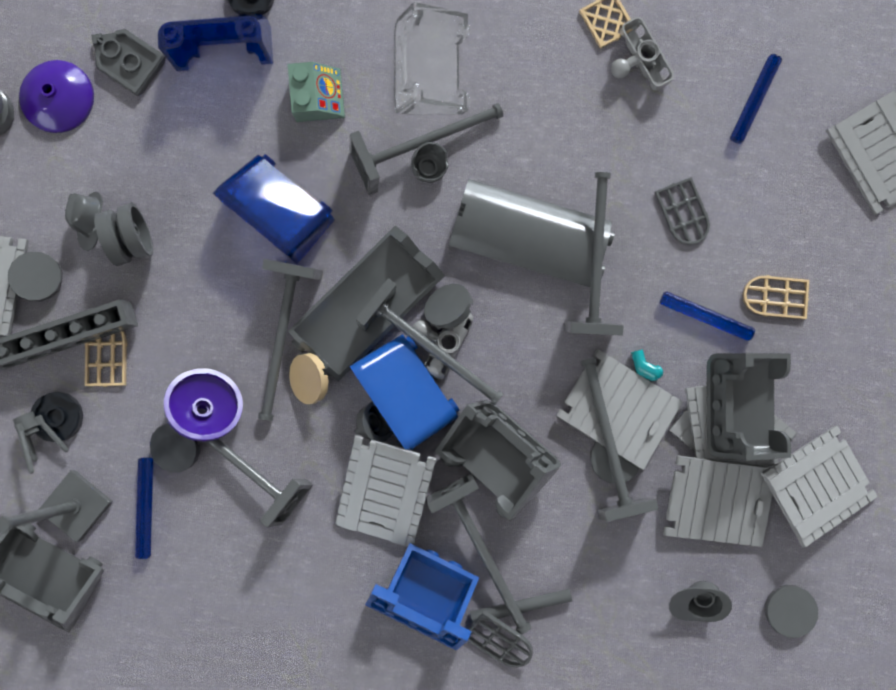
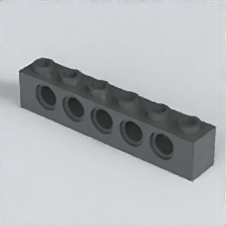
(66, 333)

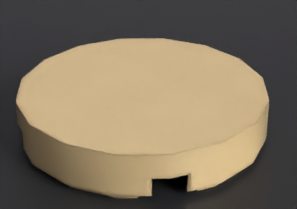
(308, 378)

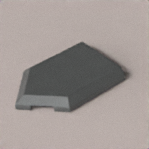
(127, 59)

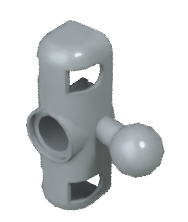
(649, 67)
(457, 334)

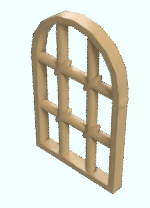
(786, 291)
(112, 364)

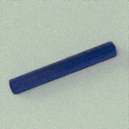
(756, 98)
(707, 316)
(144, 508)

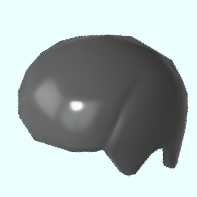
(429, 162)

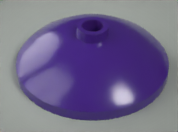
(65, 105)
(206, 391)

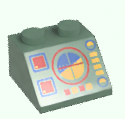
(315, 92)

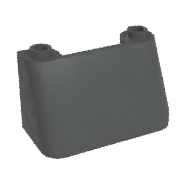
(743, 406)
(499, 456)
(45, 577)

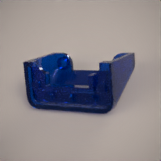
(182, 38)
(275, 207)

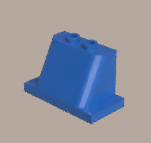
(428, 596)

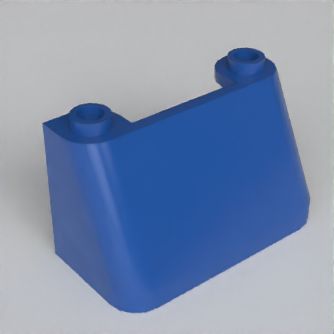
(405, 392)

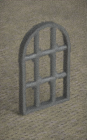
(675, 206)
(495, 632)

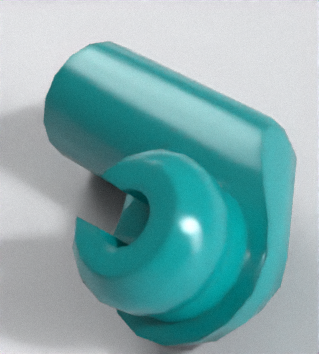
(644, 368)

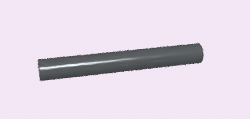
(526, 605)

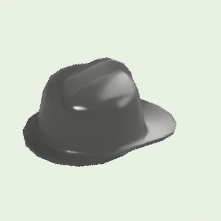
(80, 216)
(372, 424)
(700, 603)

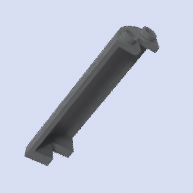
(527, 232)
(331, 324)

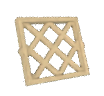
(616, 36)

